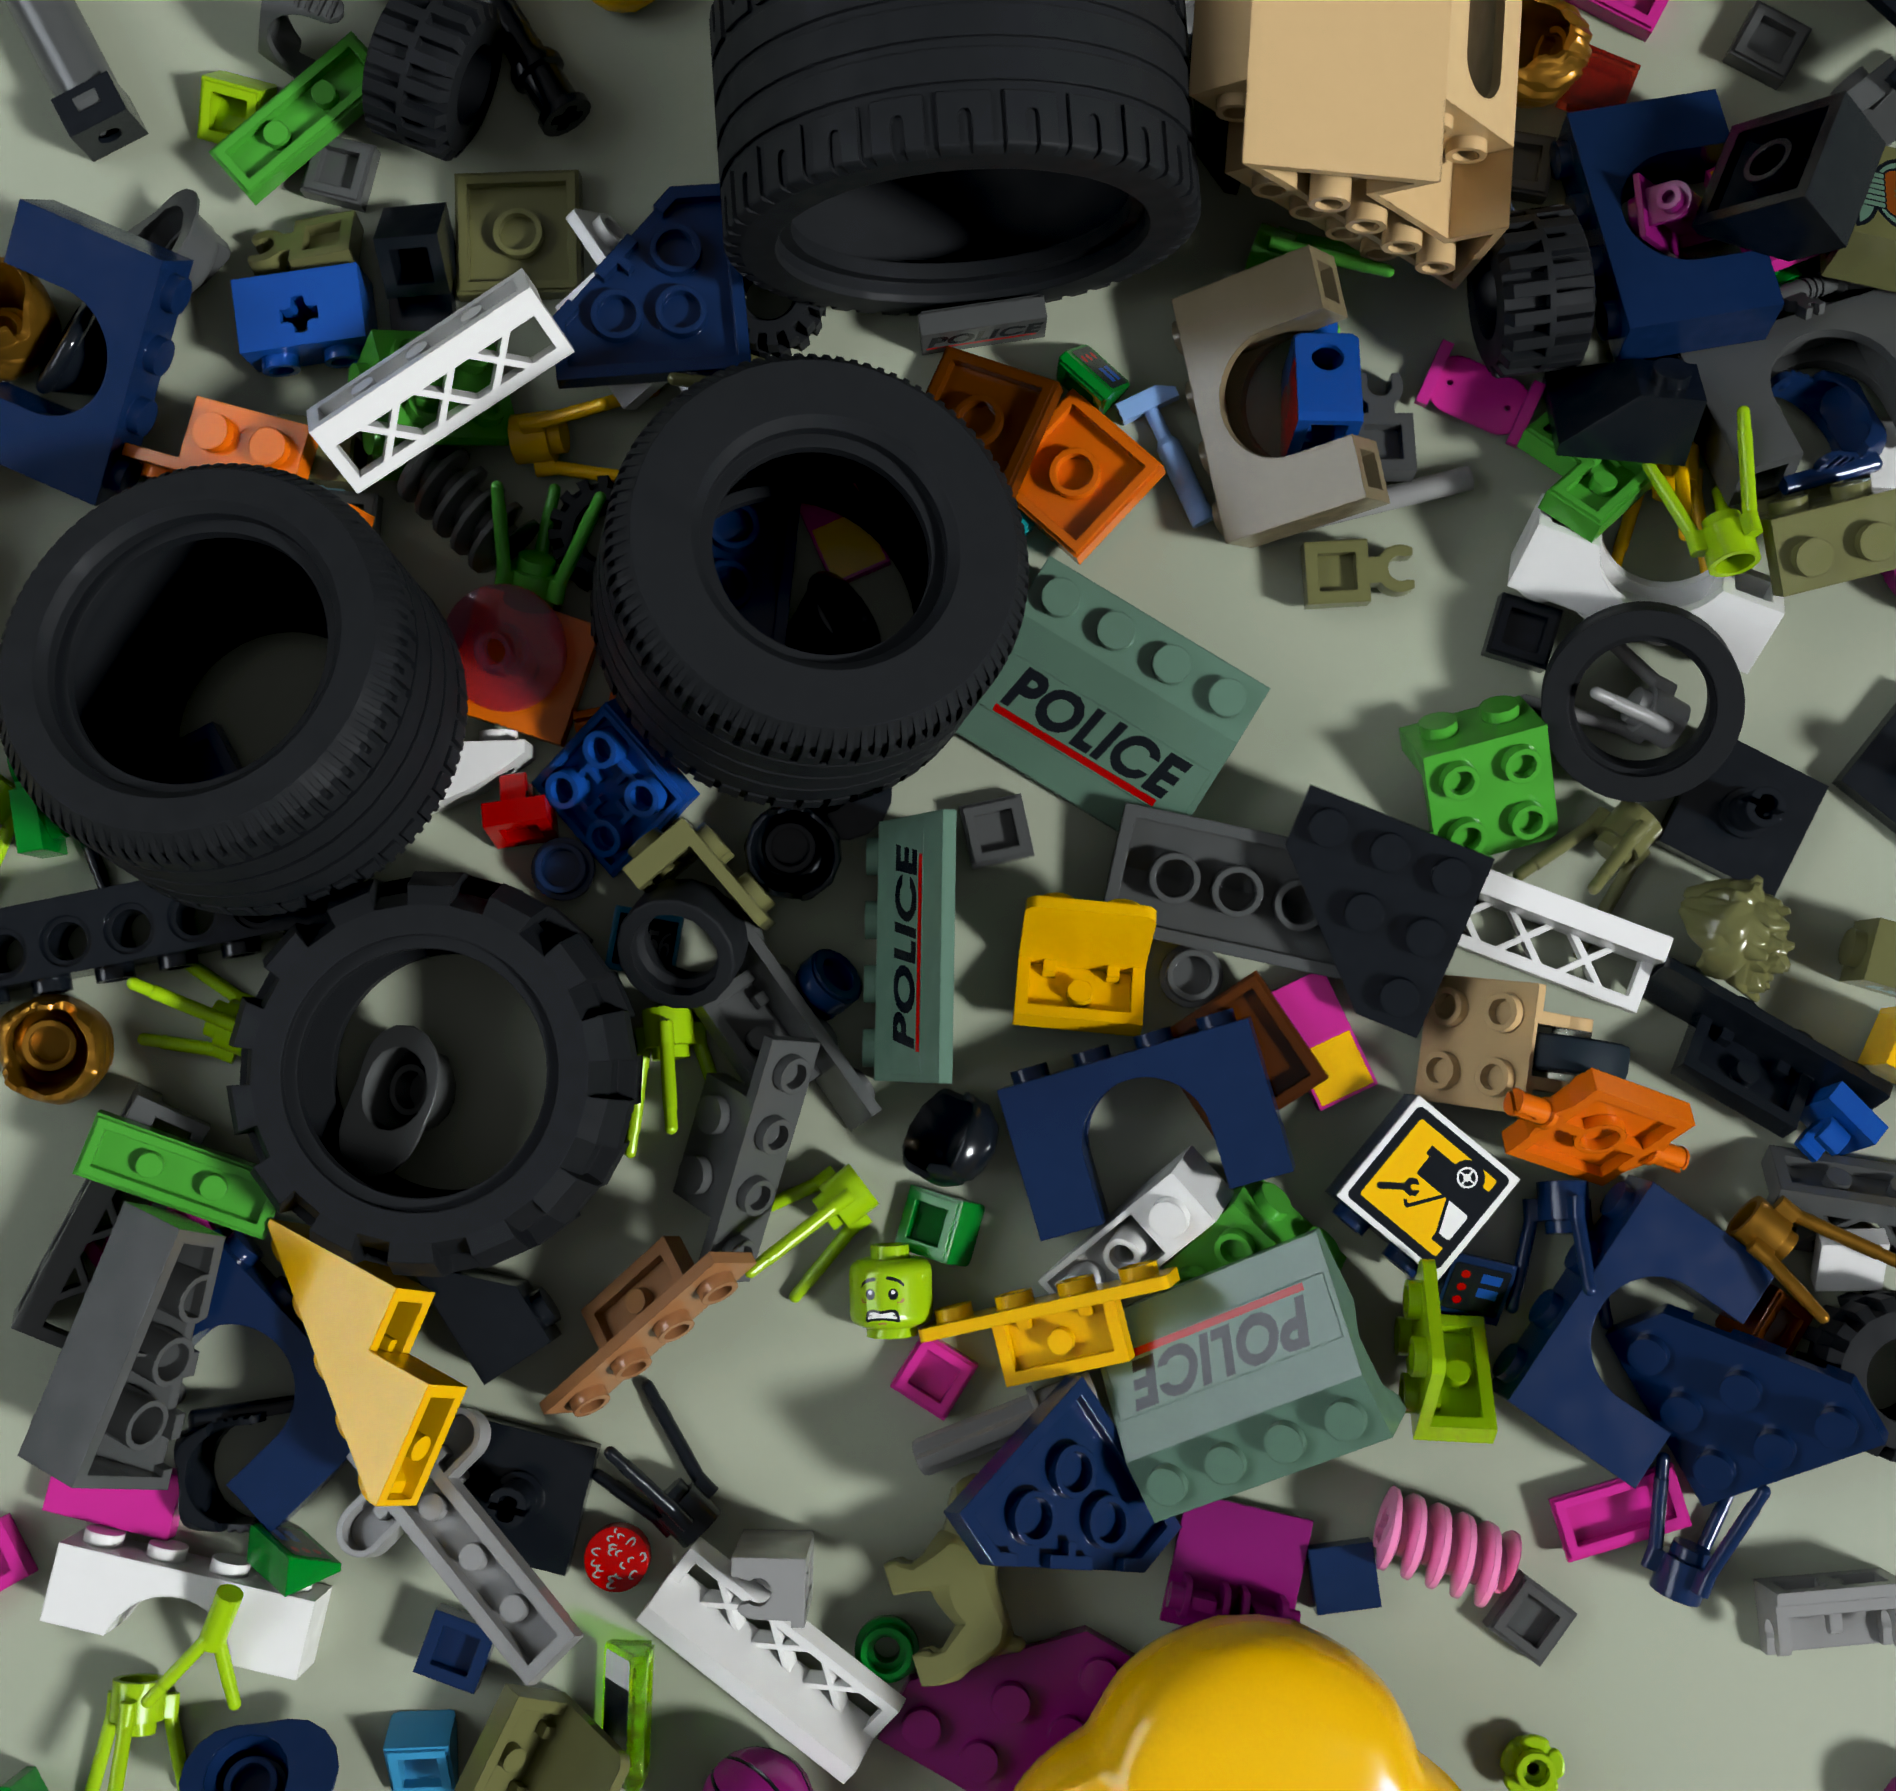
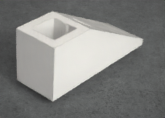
(1151, 1223)

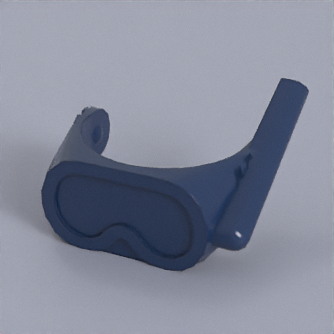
(1845, 420)

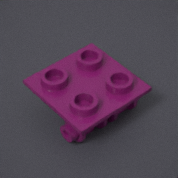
(1236, 1563)

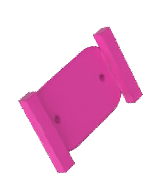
(1478, 395)

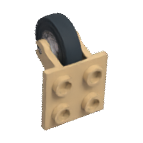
(1486, 1042)

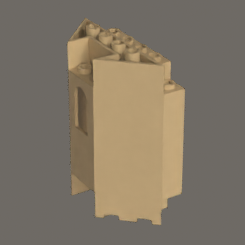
(1370, 118)

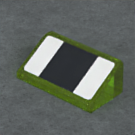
(629, 1703)

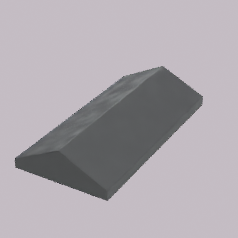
(1217, 888)

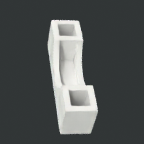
(1582, 576)
(105, 1576)

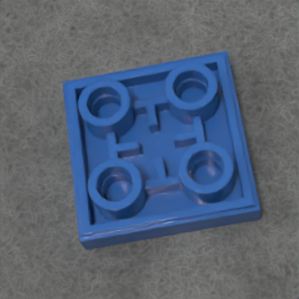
(613, 787)

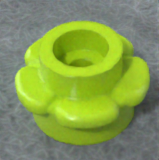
(1526, 1750)

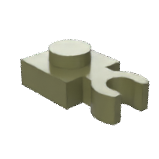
(312, 244)
(1343, 574)

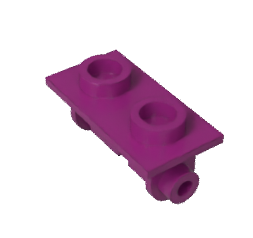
(1665, 215)

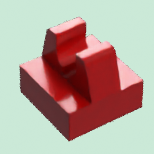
(519, 815)

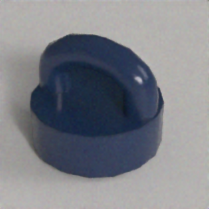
(828, 983)

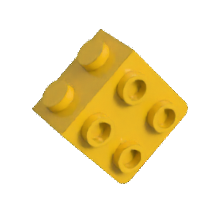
(1083, 964)

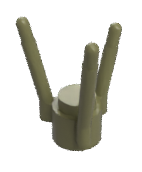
(1621, 840)

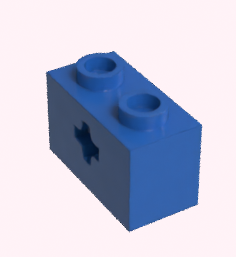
(278, 305)

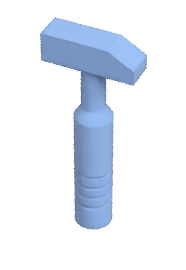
(1168, 448)

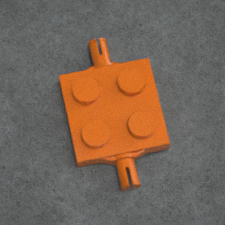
(1598, 1128)

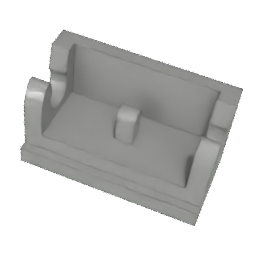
(782, 1565)
(1825, 1610)

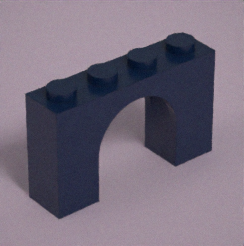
(136, 297)
(1644, 298)
(1054, 1111)
(1552, 1364)
(309, 1445)

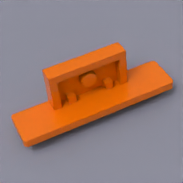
(235, 435)

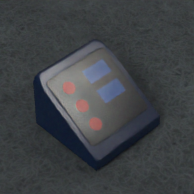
(1476, 1287)

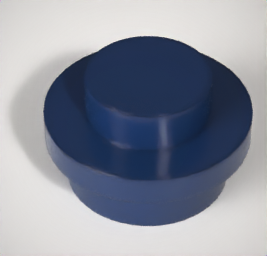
(563, 869)

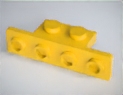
(1057, 1332)

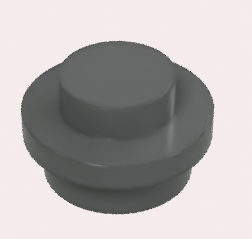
(1190, 976)

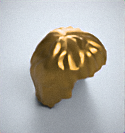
(1551, 51)

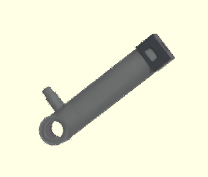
(83, 86)

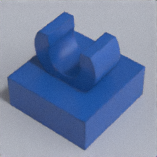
(1837, 1123)

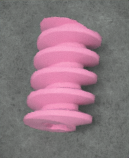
(1445, 1546)

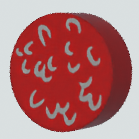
(617, 1557)

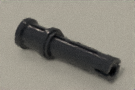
(539, 73)

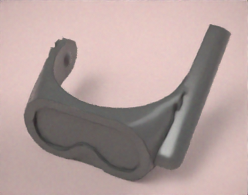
(278, 38)

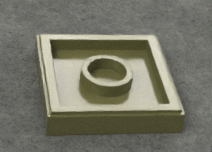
(515, 224)

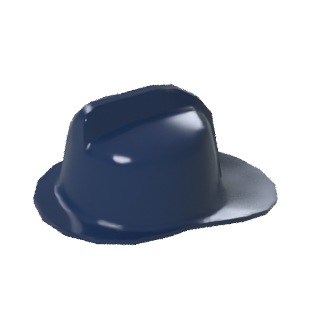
(263, 1758)

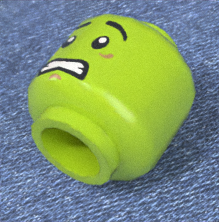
(891, 1291)

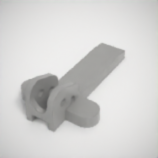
(470, 1555)

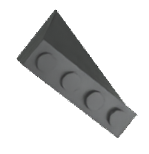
(127, 1354)

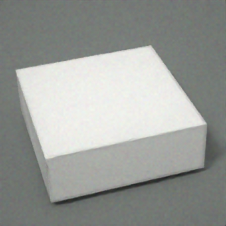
(1845, 1269)

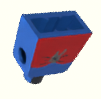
(1320, 389)

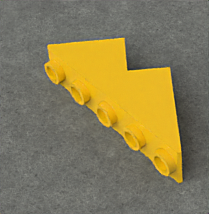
(361, 1337)

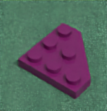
(1005, 1710)

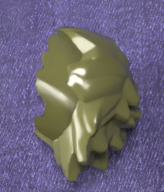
(1738, 932)

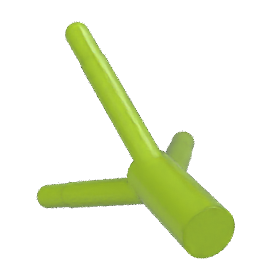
(211, 1640)

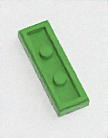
(296, 121)
(174, 1173)

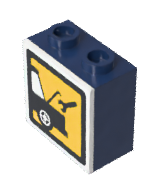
(1420, 1186)

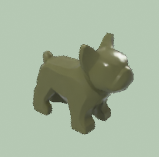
(966, 1594)

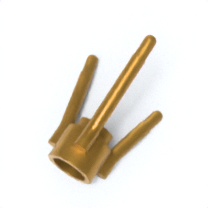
(1770, 1238)

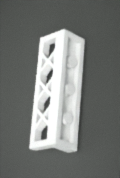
(424, 361)
(1579, 924)
(762, 1664)

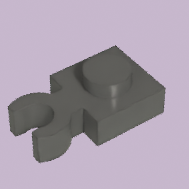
(1390, 430)

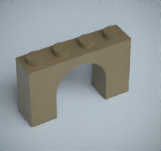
(1223, 338)

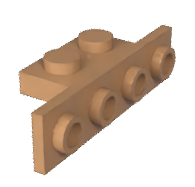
(640, 1314)

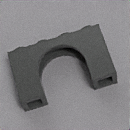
(1849, 337)

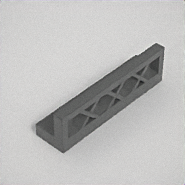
(1833, 1189)
(80, 1227)

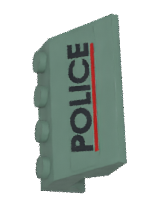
(1110, 703)
(913, 948)
(1245, 1378)

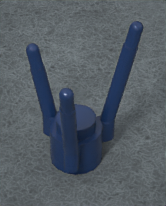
(1566, 1211)
(1687, 1568)

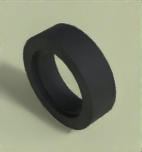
(1661, 776)

